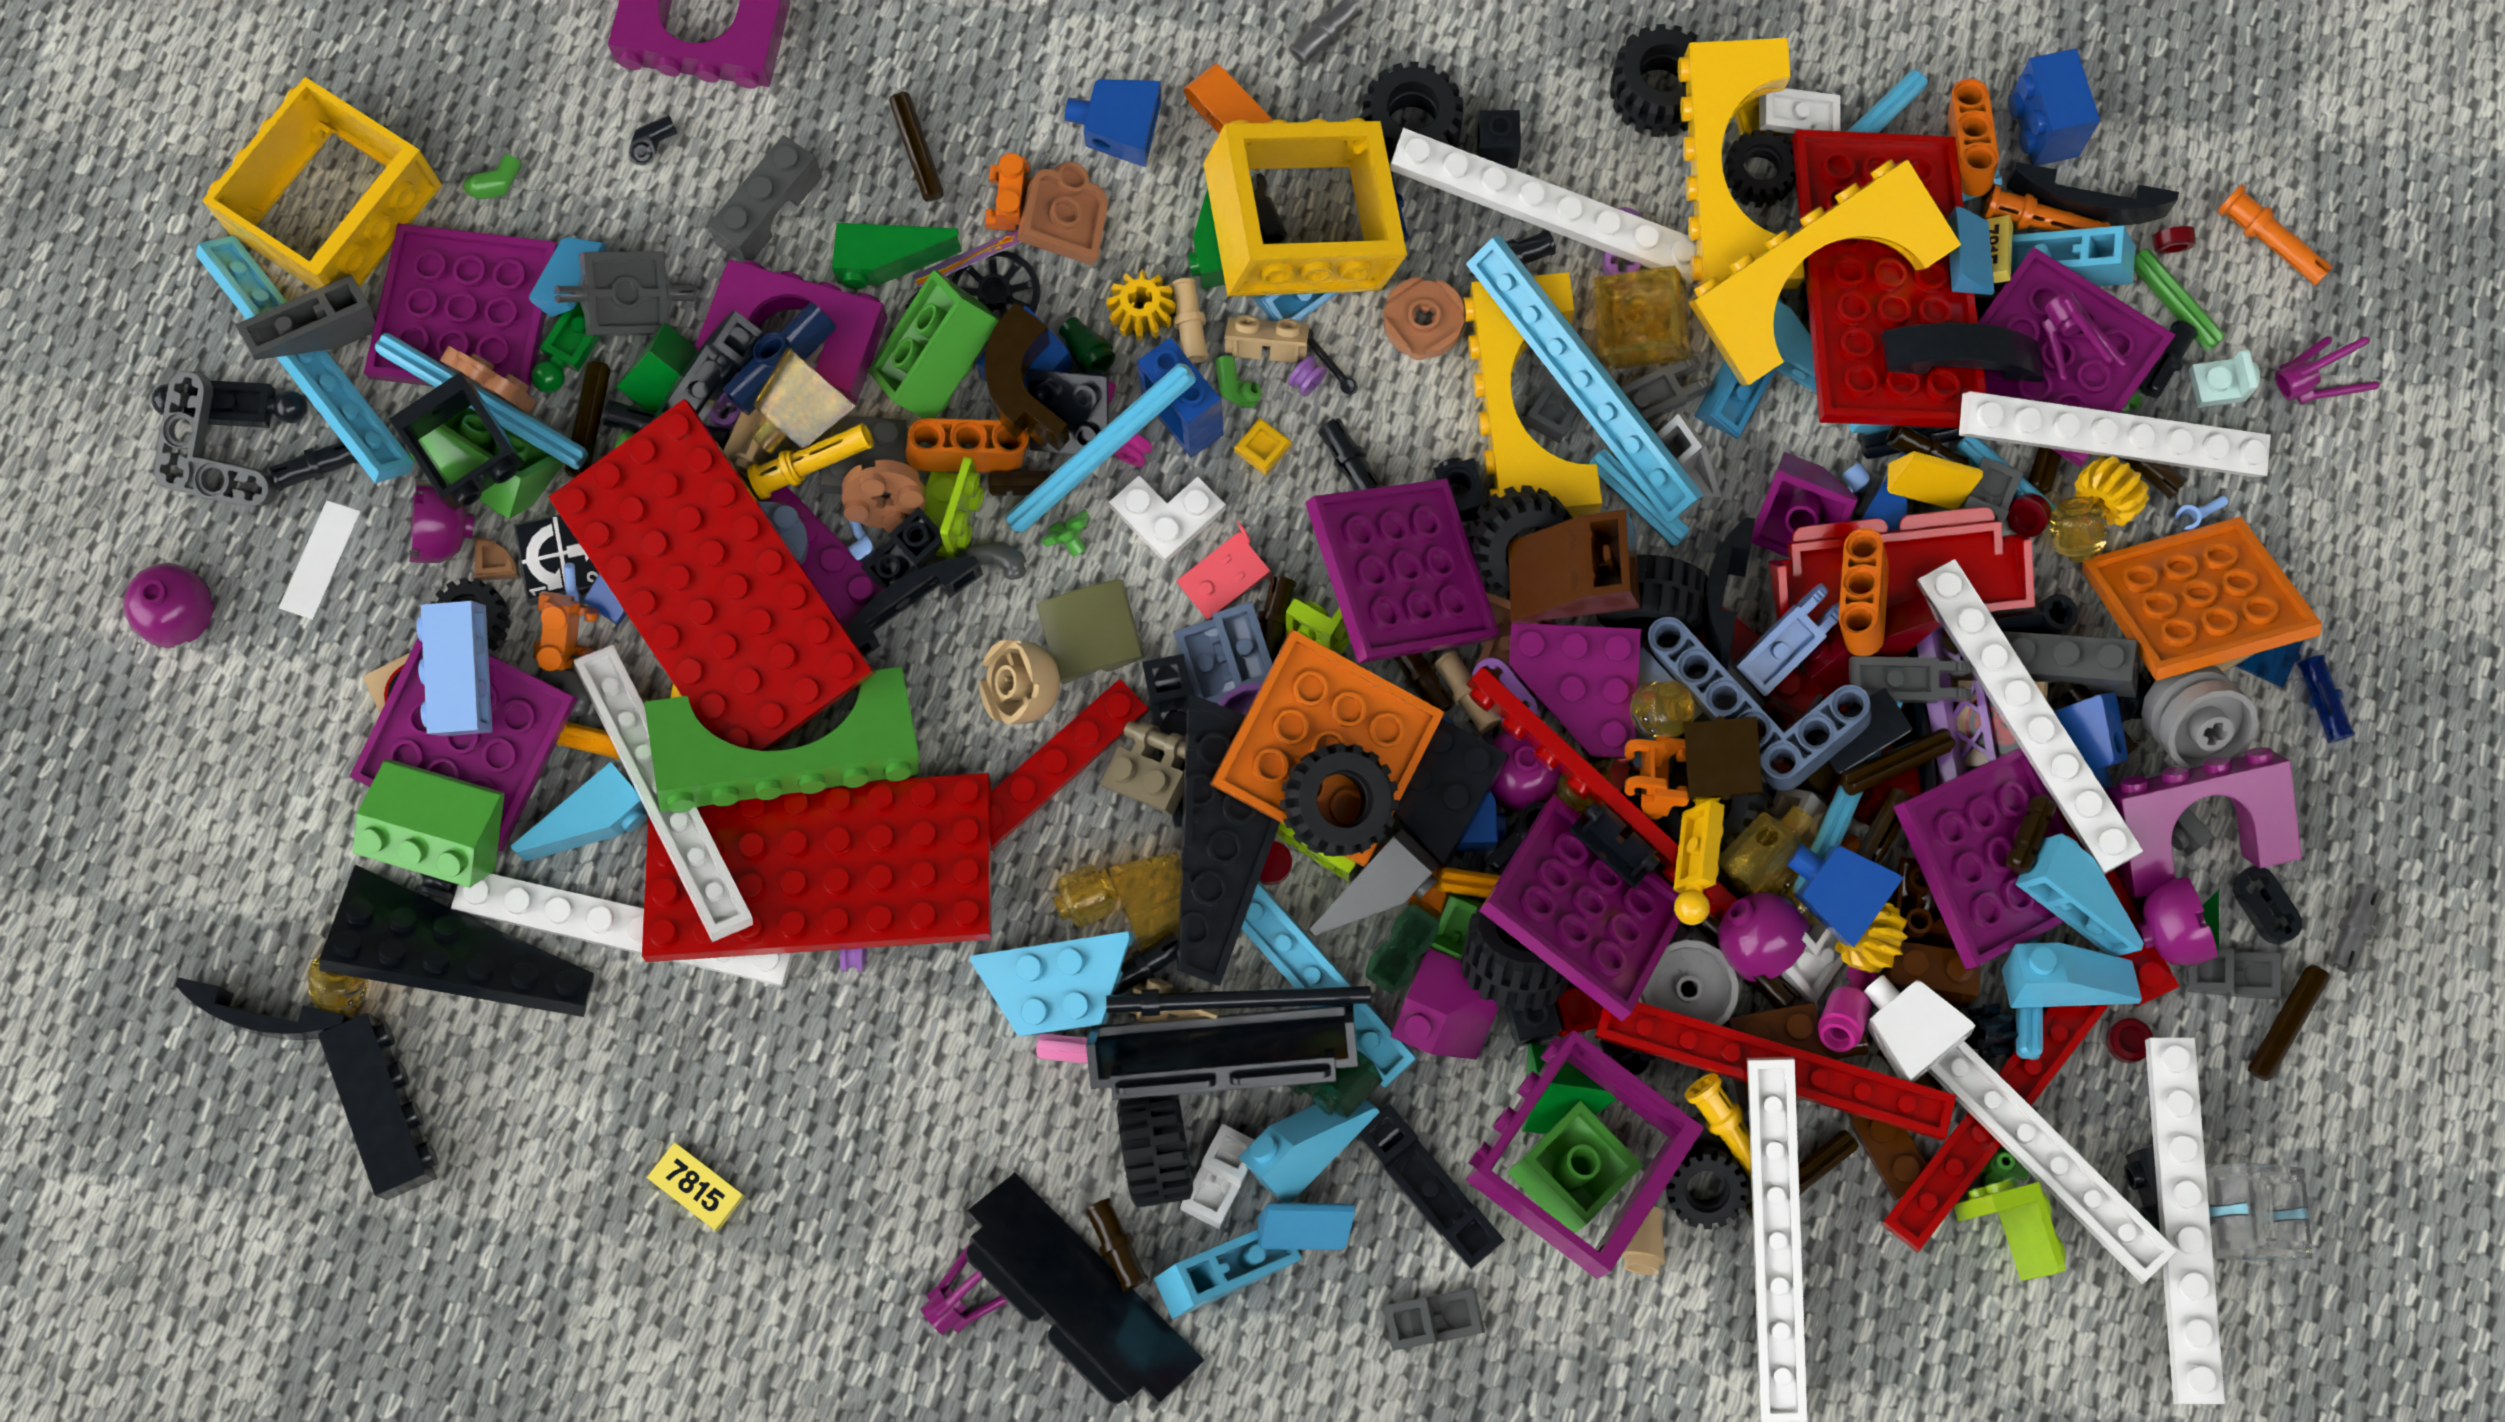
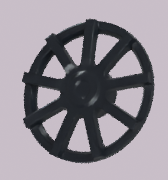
(995, 289)

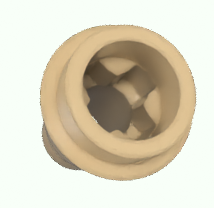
(1646, 1248)

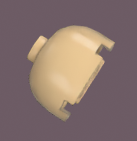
(1019, 682)

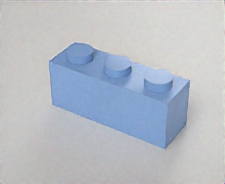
(455, 668)

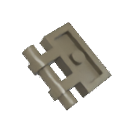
(1143, 778)

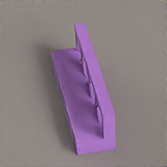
(1945, 715)

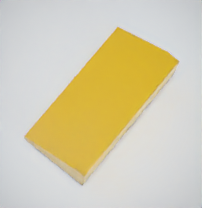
(1932, 479)

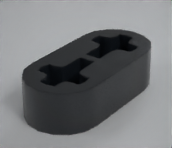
(2275, 899)

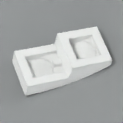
(1218, 1177)

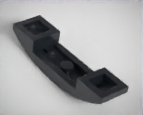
(2143, 206)
(1962, 346)
(714, 365)
(1729, 560)
(949, 574)
(1167, 691)
(217, 1003)
(1430, 1188)

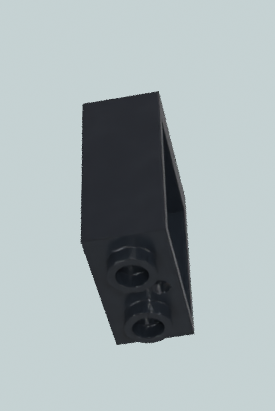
(436, 409)

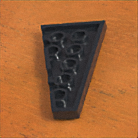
(1449, 788)
(1220, 848)
(419, 943)

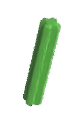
(2177, 298)

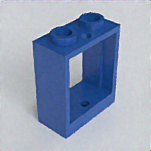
(1196, 414)

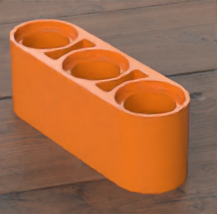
(1222, 99)
(1974, 131)
(947, 453)
(1870, 607)

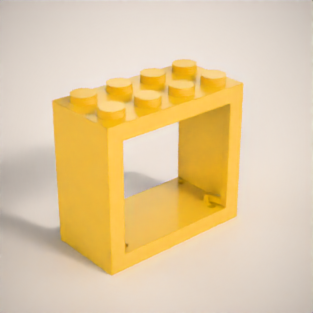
(279, 155)
(1303, 267)

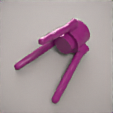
(2070, 317)
(2299, 378)
(946, 1308)

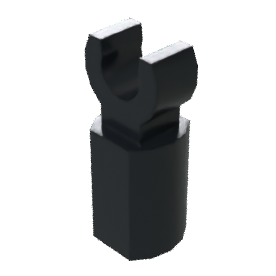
(1269, 220)

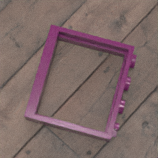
(1631, 1091)

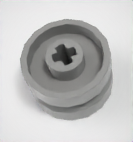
(2199, 716)
(1708, 976)

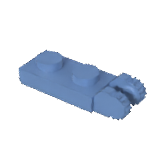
(1787, 642)

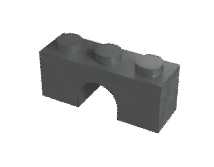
(746, 218)
(2095, 662)

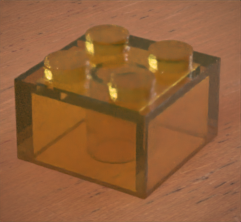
(1642, 318)

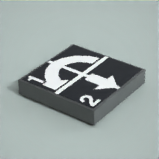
(543, 550)

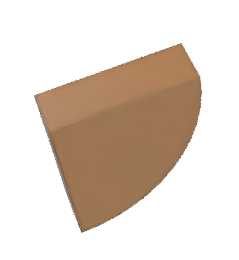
(493, 561)

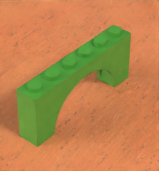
(703, 770)

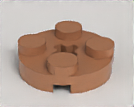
(1428, 296)
(864, 489)

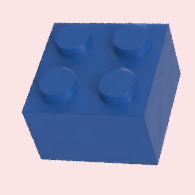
(2053, 107)

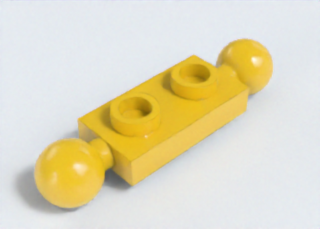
(1697, 859)

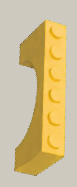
(1718, 84)
(1887, 210)
(1512, 452)

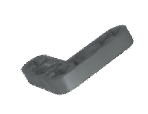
(194, 465)

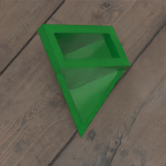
(657, 368)
(1562, 1094)

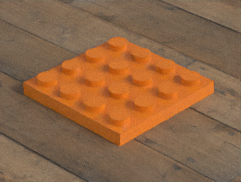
(2200, 598)
(1317, 702)

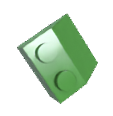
(1575, 1168)

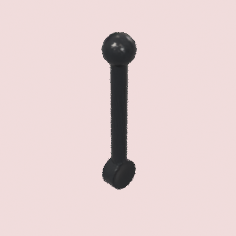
(1347, 385)

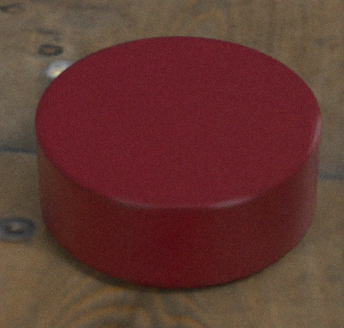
(2174, 239)
(2029, 515)
(1277, 865)
(2127, 1040)

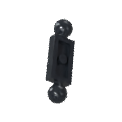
(242, 404)

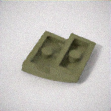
(1090, 630)

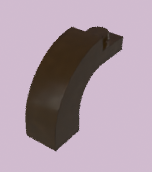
(1008, 355)

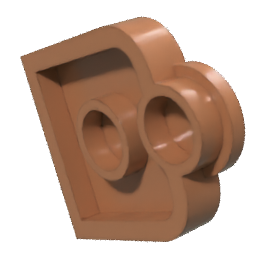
(1064, 213)
(480, 372)

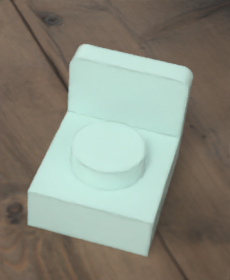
(2225, 380)

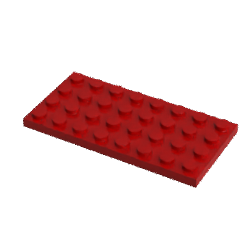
(1868, 287)
(711, 583)
(837, 871)

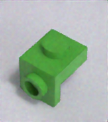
(1455, 924)

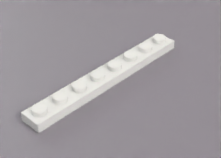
(1541, 203)
(2114, 434)
(2029, 717)
(682, 833)
(593, 922)
(2053, 1162)
(2184, 1221)
(1777, 1239)

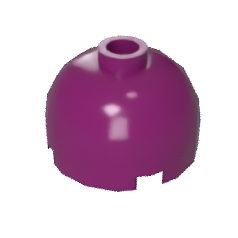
(436, 527)
(168, 605)
(1523, 776)
(2177, 925)
(1762, 935)

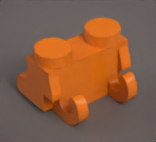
(1011, 192)
(560, 631)
(1654, 772)

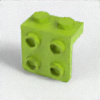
(2026, 1224)

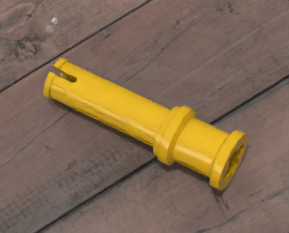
(793, 466)
(1722, 1116)

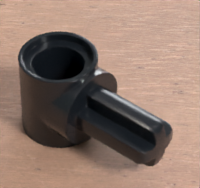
(1504, 852)

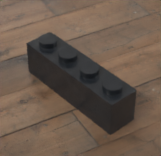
(378, 1106)

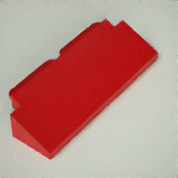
(1993, 563)

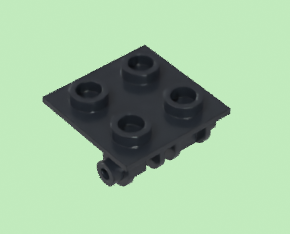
(1074, 398)

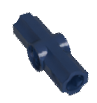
(801, 335)

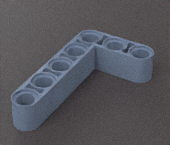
(1775, 743)

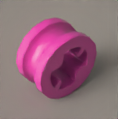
(1134, 451)

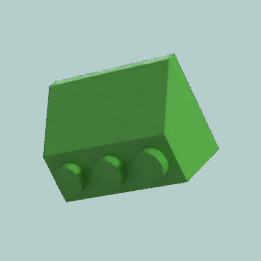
(933, 347)
(466, 444)
(430, 824)

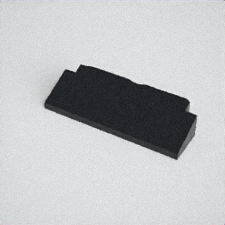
(1222, 1052)
(1056, 1275)

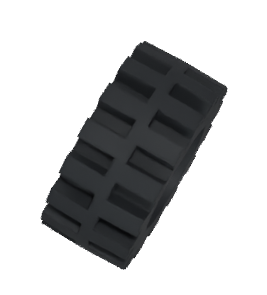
(1765, 147)
(485, 594)
(1716, 1208)

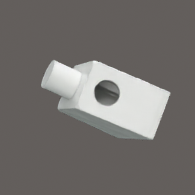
(1914, 1027)

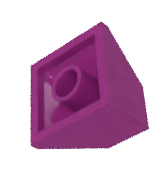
(1799, 497)
(1443, 1011)

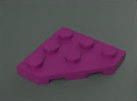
(1582, 679)

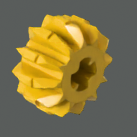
(1126, 301)
(2114, 488)
(1878, 943)

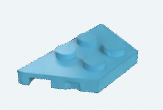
(1055, 983)

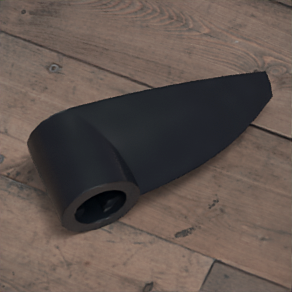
(2049, 616)

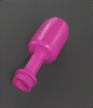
(1847, 1012)

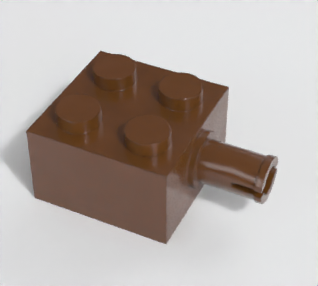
(1792, 1027)

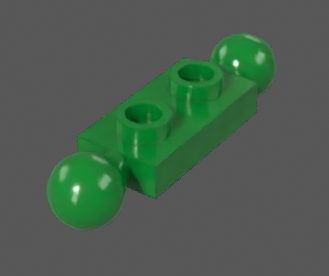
(565, 346)

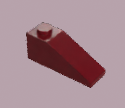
(1904, 629)

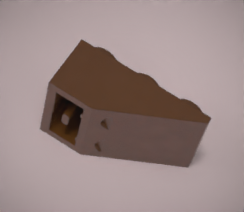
(1575, 568)
(1929, 949)

